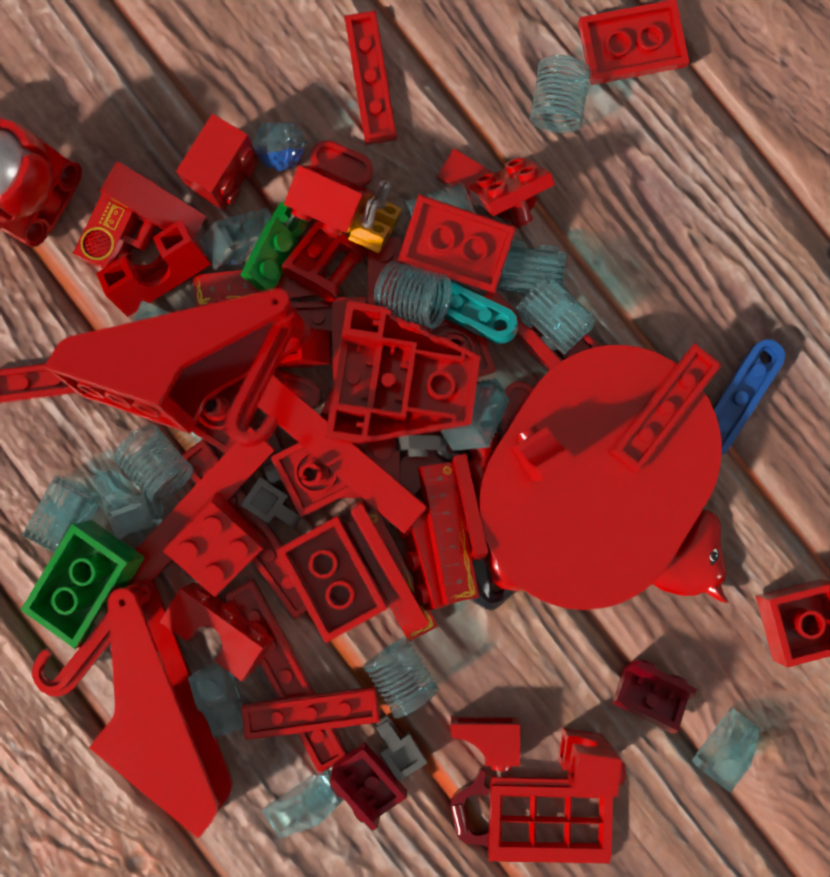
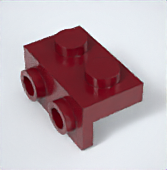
(653, 695)
(366, 785)

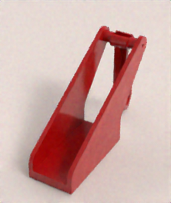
(180, 359)
(155, 729)

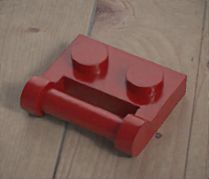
(316, 253)

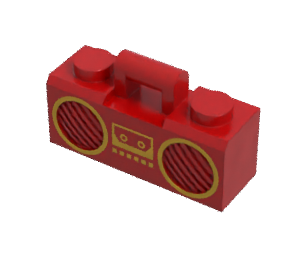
(111, 233)

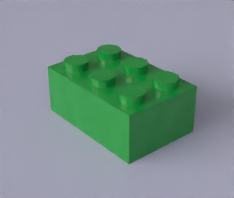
(79, 581)

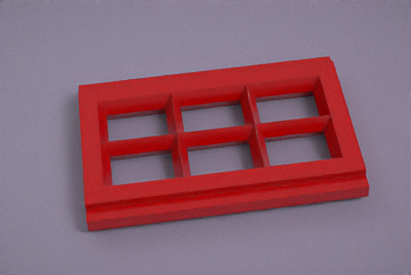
(546, 851)

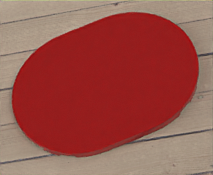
(597, 525)

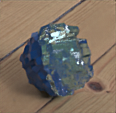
(279, 145)

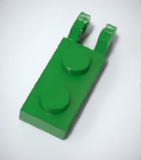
(273, 249)

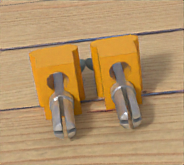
(377, 221)

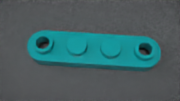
(476, 313)

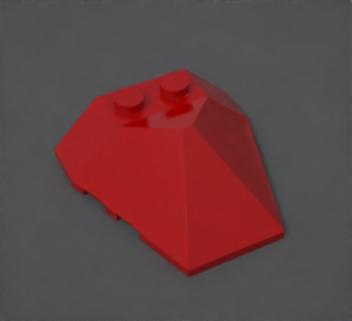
(398, 379)

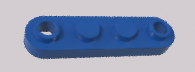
(746, 389)

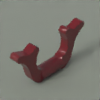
(476, 787)

